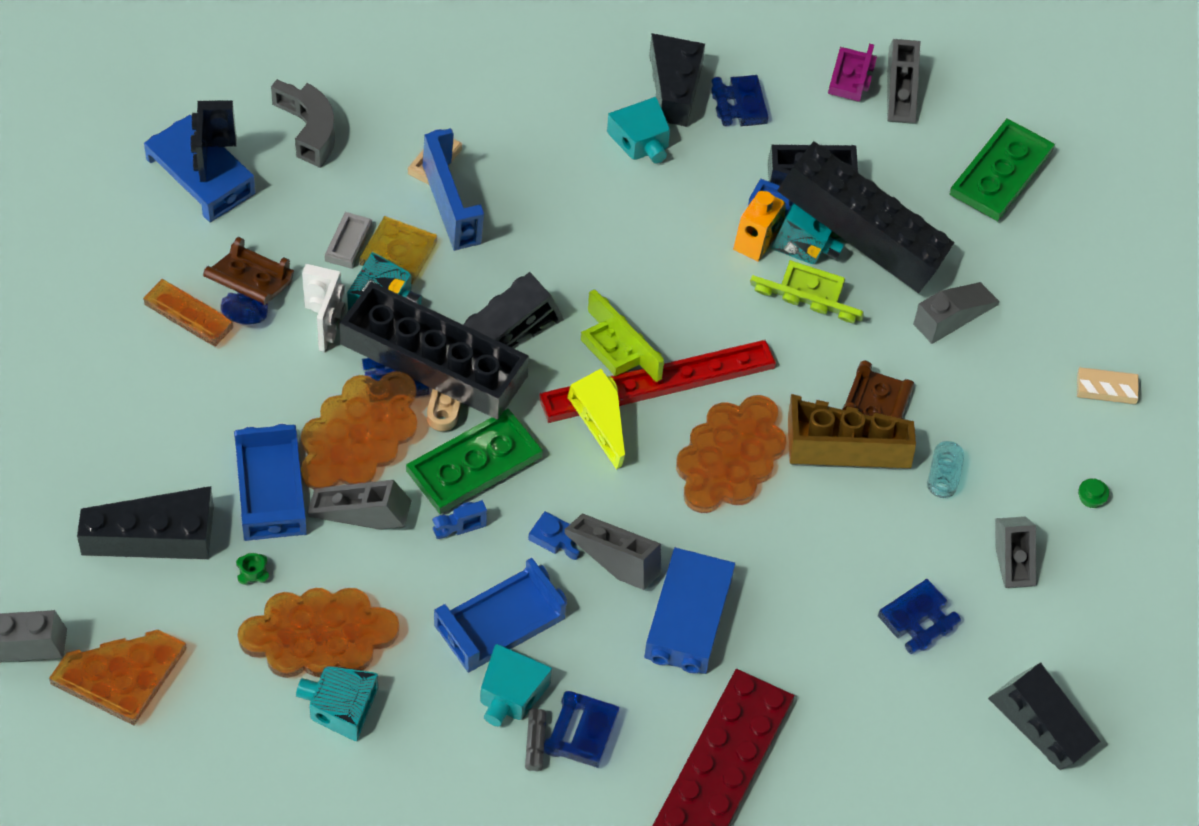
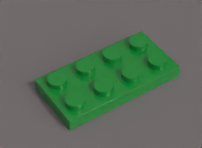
(1002, 169)
(474, 461)

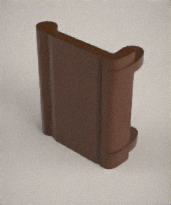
(251, 273)
(878, 393)

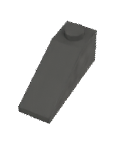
(902, 80)
(952, 309)
(362, 504)
(619, 551)

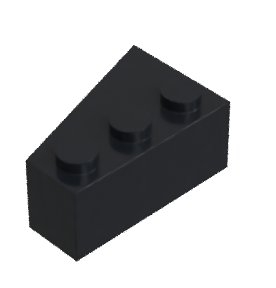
(676, 75)
(784, 157)
(516, 312)
(1045, 716)

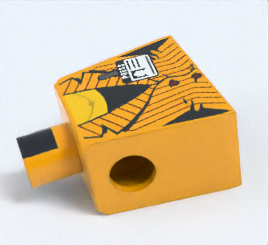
(766, 217)

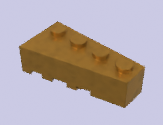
(847, 437)

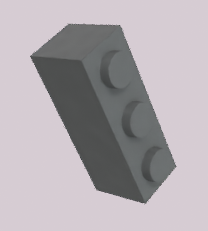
(31, 636)

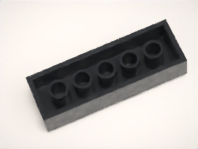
(866, 216)
(434, 350)

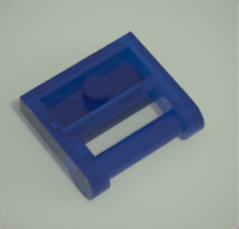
(592, 731)

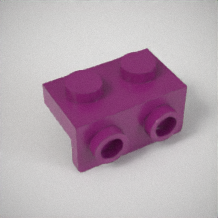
(851, 73)

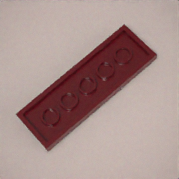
(726, 754)

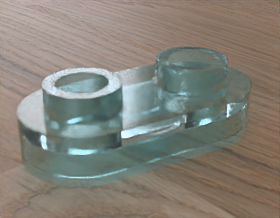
(945, 471)

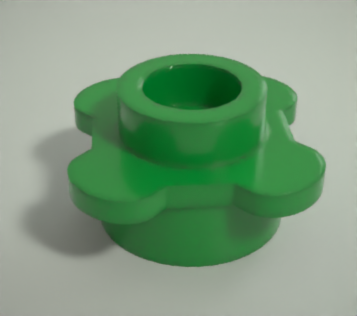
(252, 560)

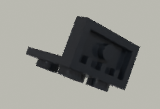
(213, 128)

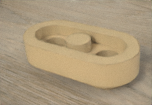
(442, 406)

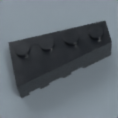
(150, 527)

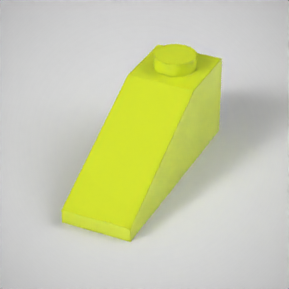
(598, 406)

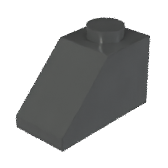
(1016, 551)

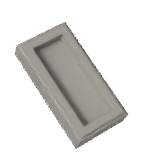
(348, 240)

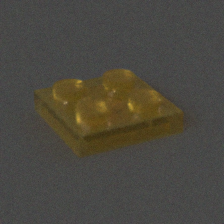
(401, 245)

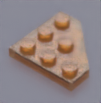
(121, 673)

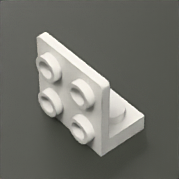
(324, 295)

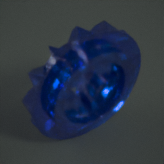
(243, 309)

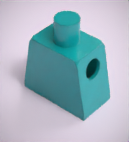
(640, 130)
(512, 685)

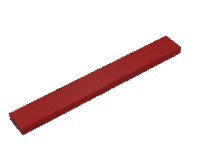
(676, 377)

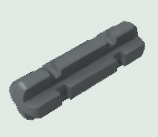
(535, 740)

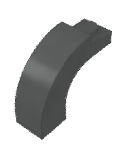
(318, 136)

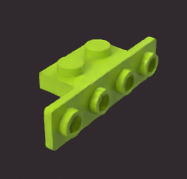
(811, 287)
(617, 342)

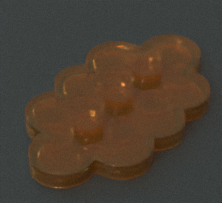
(359, 430)
(730, 453)
(318, 631)

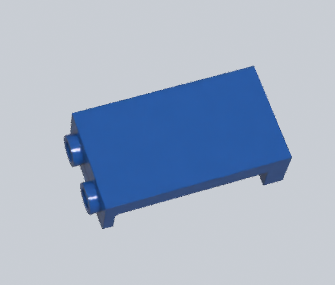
(226, 178)
(461, 224)
(270, 482)
(689, 611)
(501, 616)

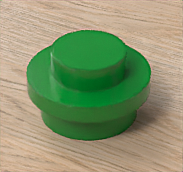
(1093, 493)

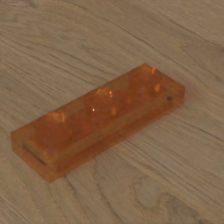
(188, 312)

